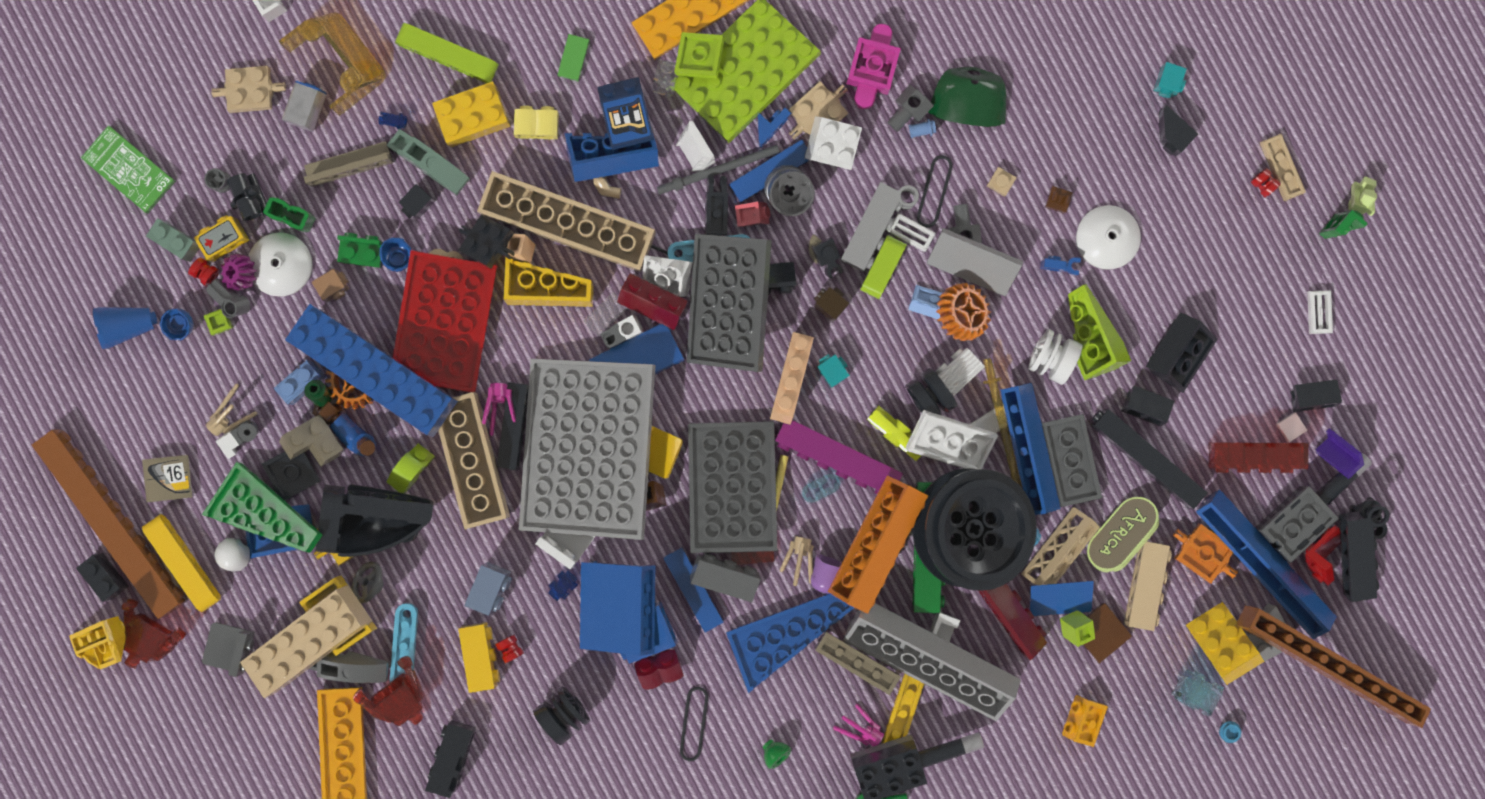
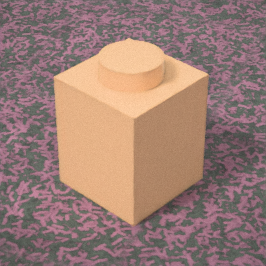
(522, 247)

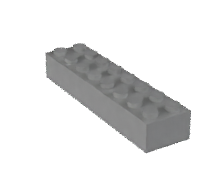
(933, 661)

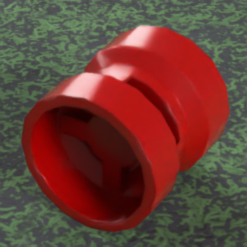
(1269, 186)
(203, 271)
(509, 648)

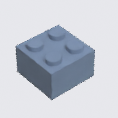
(488, 589)

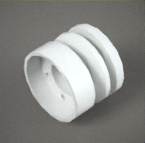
(1058, 358)

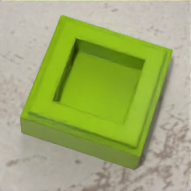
(217, 322)

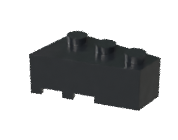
(450, 759)

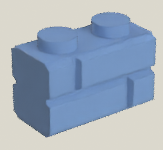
(293, 386)

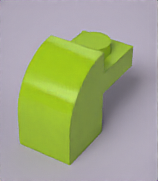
(409, 468)

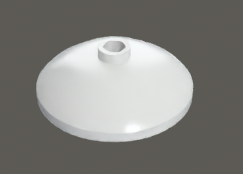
(1096, 245)
(293, 266)

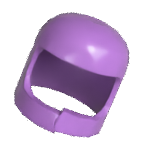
(824, 572)

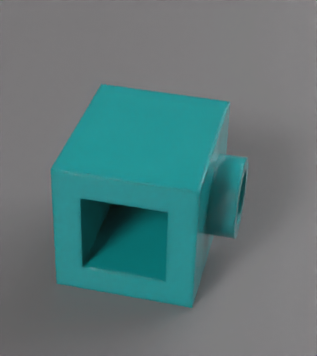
(1170, 80)
(833, 369)

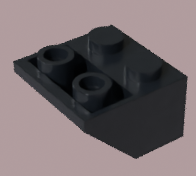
(782, 278)

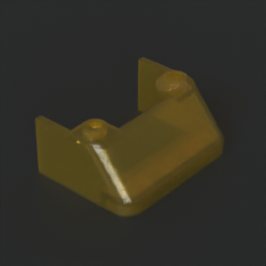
(364, 70)

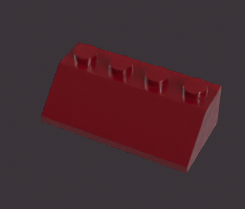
(1015, 620)

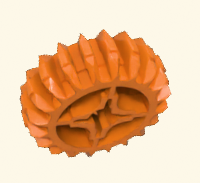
(963, 312)
(347, 389)

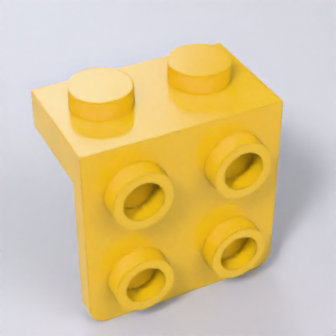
(663, 452)

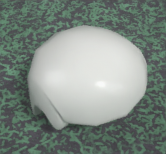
(232, 554)

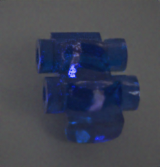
(560, 588)

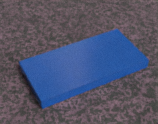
(650, 347)

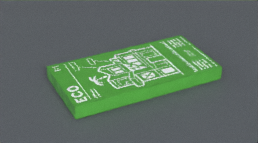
(128, 169)

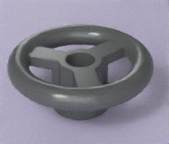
(371, 584)

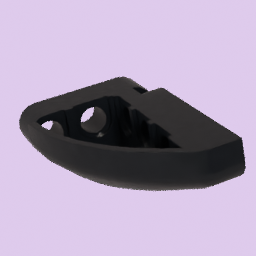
(368, 519)

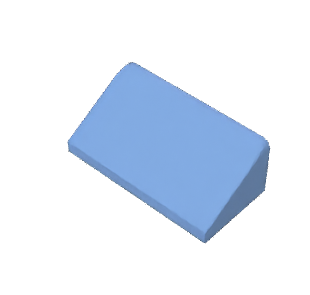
(925, 301)

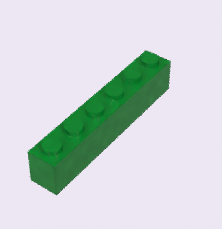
(926, 587)

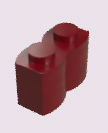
(659, 669)

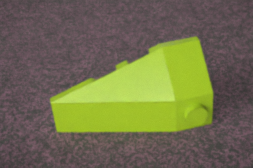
(1101, 343)

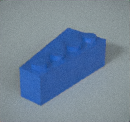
(594, 158)

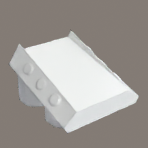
(695, 148)
(668, 274)

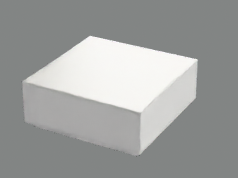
(1291, 427)

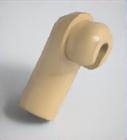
(604, 189)

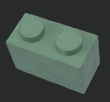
(173, 240)

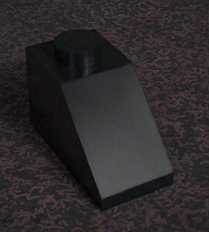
(1174, 132)

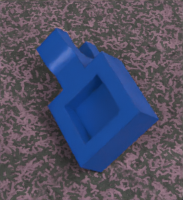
(1054, 263)

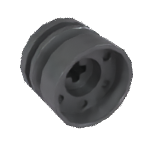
(800, 194)

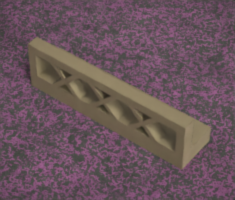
(348, 164)
(857, 663)

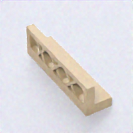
(1065, 552)

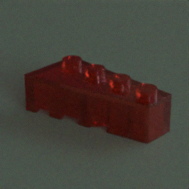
(1257, 456)

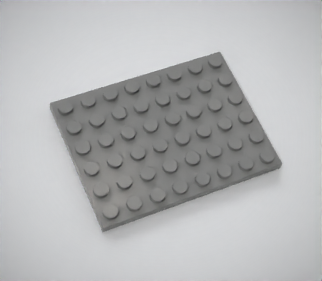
(587, 448)

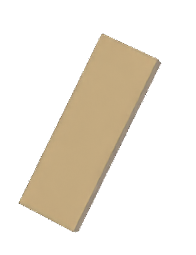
(1282, 167)

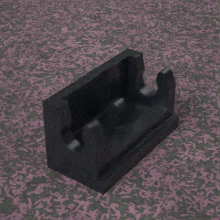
(1315, 395)
(1147, 406)

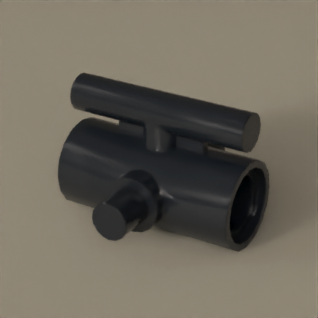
(247, 196)

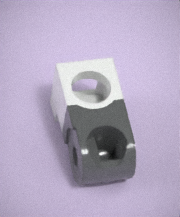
(622, 331)
(242, 433)

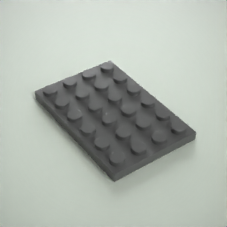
(729, 302)
(732, 487)

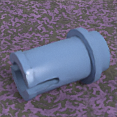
(922, 129)

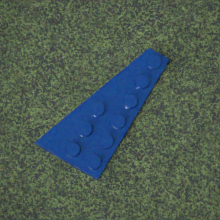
(776, 639)

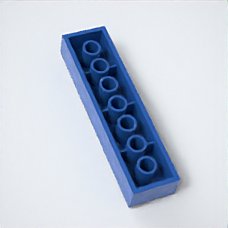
(371, 370)

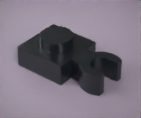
(826, 254)

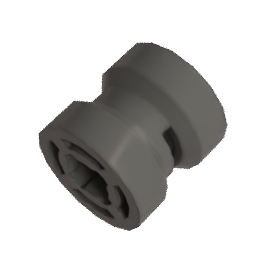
(213, 180)

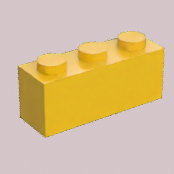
(478, 657)

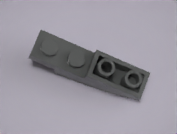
(352, 668)

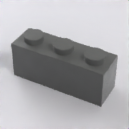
(725, 577)

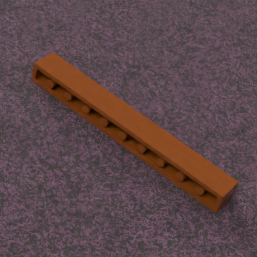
(109, 523)
(1333, 666)

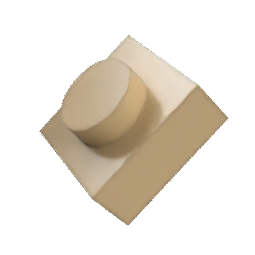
(1001, 181)

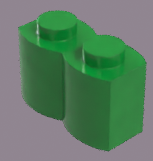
(288, 214)

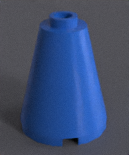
(122, 324)

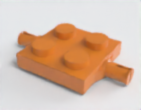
(1204, 553)

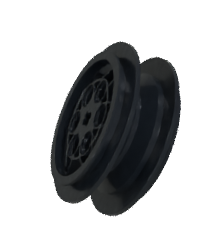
(1009, 529)

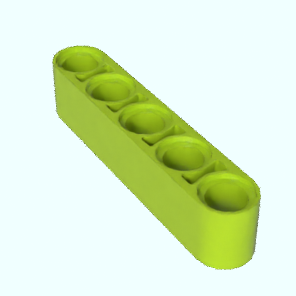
(446, 53)

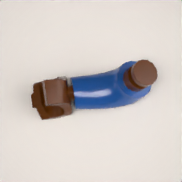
(346, 429)

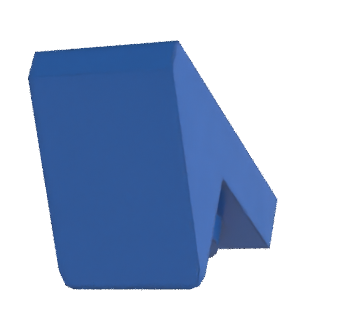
(766, 129)

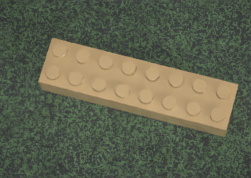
(566, 221)

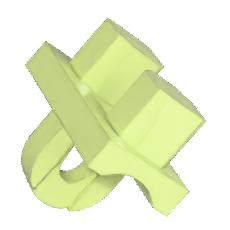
(1363, 196)

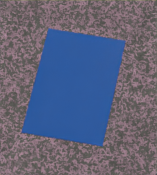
(1061, 598)

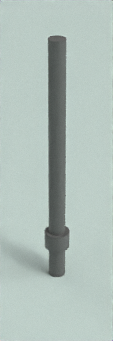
(678, 183)

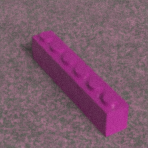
(834, 455)

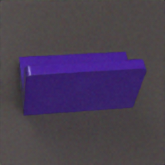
(1340, 454)

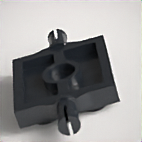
(486, 241)

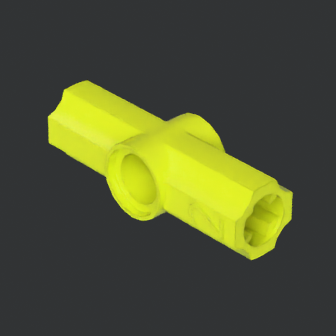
(893, 430)

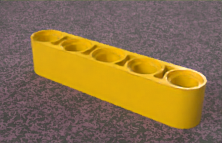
(181, 563)

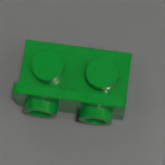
(1342, 223)
(359, 250)

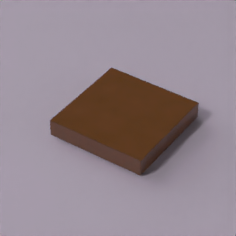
(1108, 633)

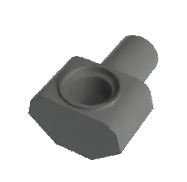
(905, 112)
(963, 223)

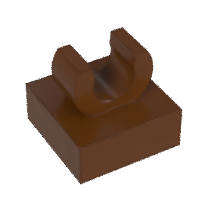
(1058, 199)

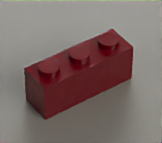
(652, 301)

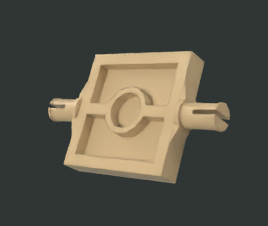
(248, 89)
(818, 103)

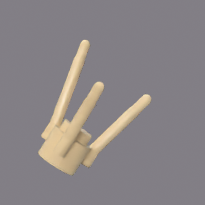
(218, 422)
(801, 547)

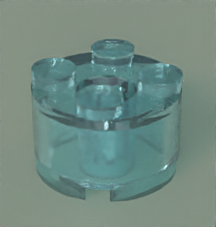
(1197, 693)

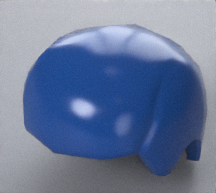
(395, 254)
(176, 324)

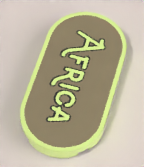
(1123, 534)

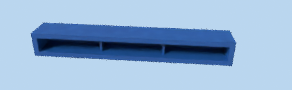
(1266, 564)

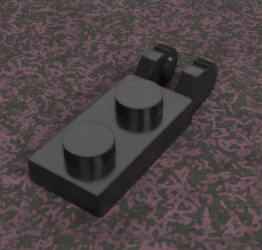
(716, 208)

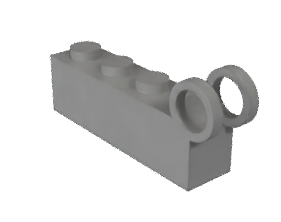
(874, 223)

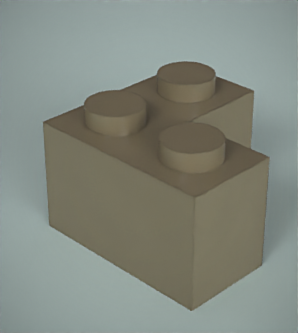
(313, 436)

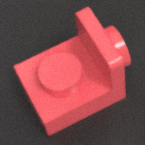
(752, 214)

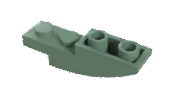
(428, 161)

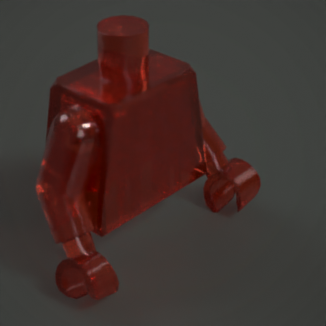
(145, 637)
(398, 700)

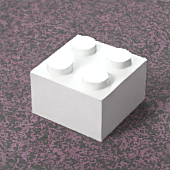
(833, 142)

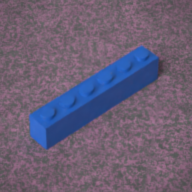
(1030, 448)

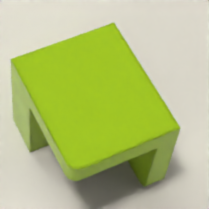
(1077, 628)

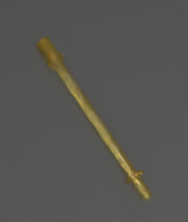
(992, 381)

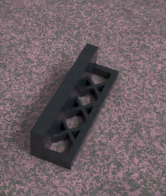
(513, 432)

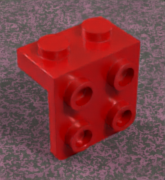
(1316, 554)

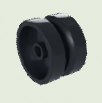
(933, 393)

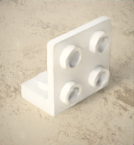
(565, 547)

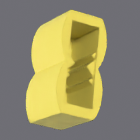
(536, 123)

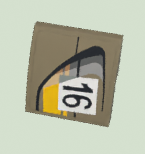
(167, 478)

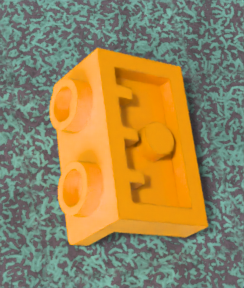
(1084, 721)

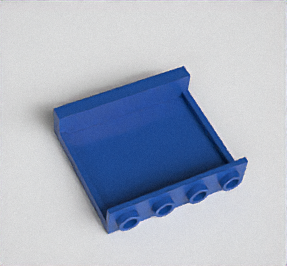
(617, 608)

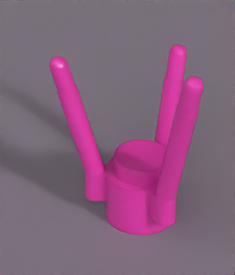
(497, 394)
(870, 735)

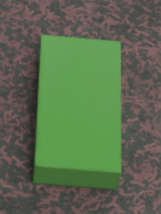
(573, 57)

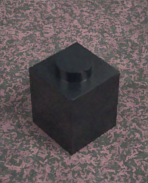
(416, 202)

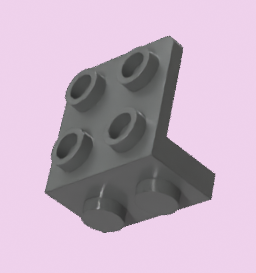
(228, 647)

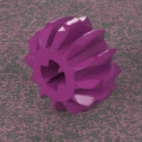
(238, 272)

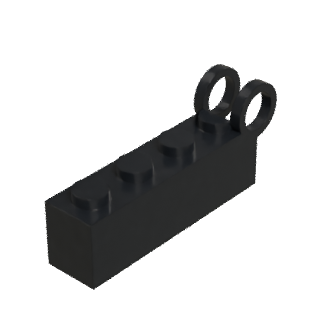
(1358, 551)

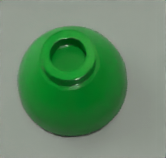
(775, 753)

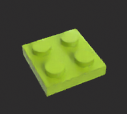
(699, 55)

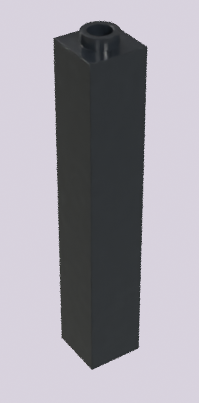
(1148, 458)

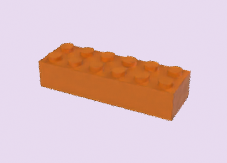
(877, 544)

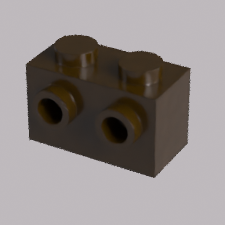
(831, 303)

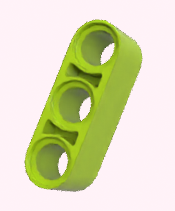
(883, 267)

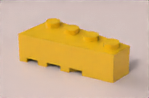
(544, 287)

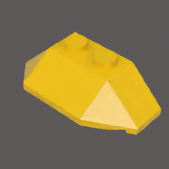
(100, 643)

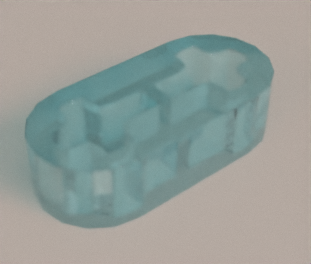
(823, 492)

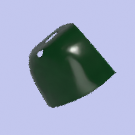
(970, 103)

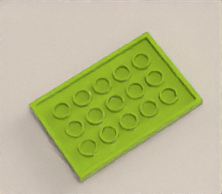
(756, 65)

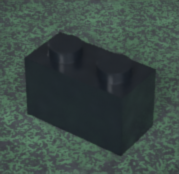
(102, 577)

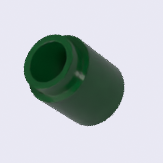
(318, 392)

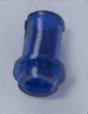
(394, 120)

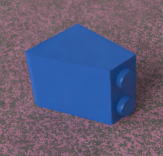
(664, 635)

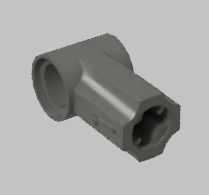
(230, 302)

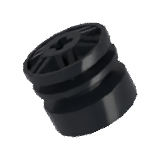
(557, 718)

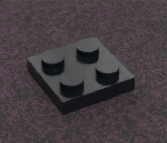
(292, 475)

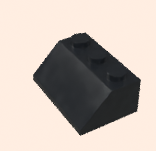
(1181, 352)

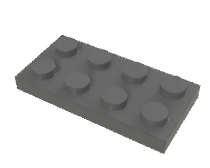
(1071, 460)

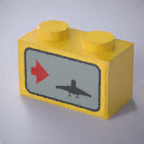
(221, 238)

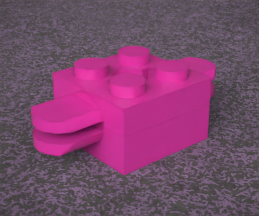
(873, 66)

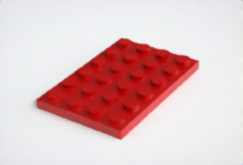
(444, 319)

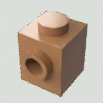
(331, 285)

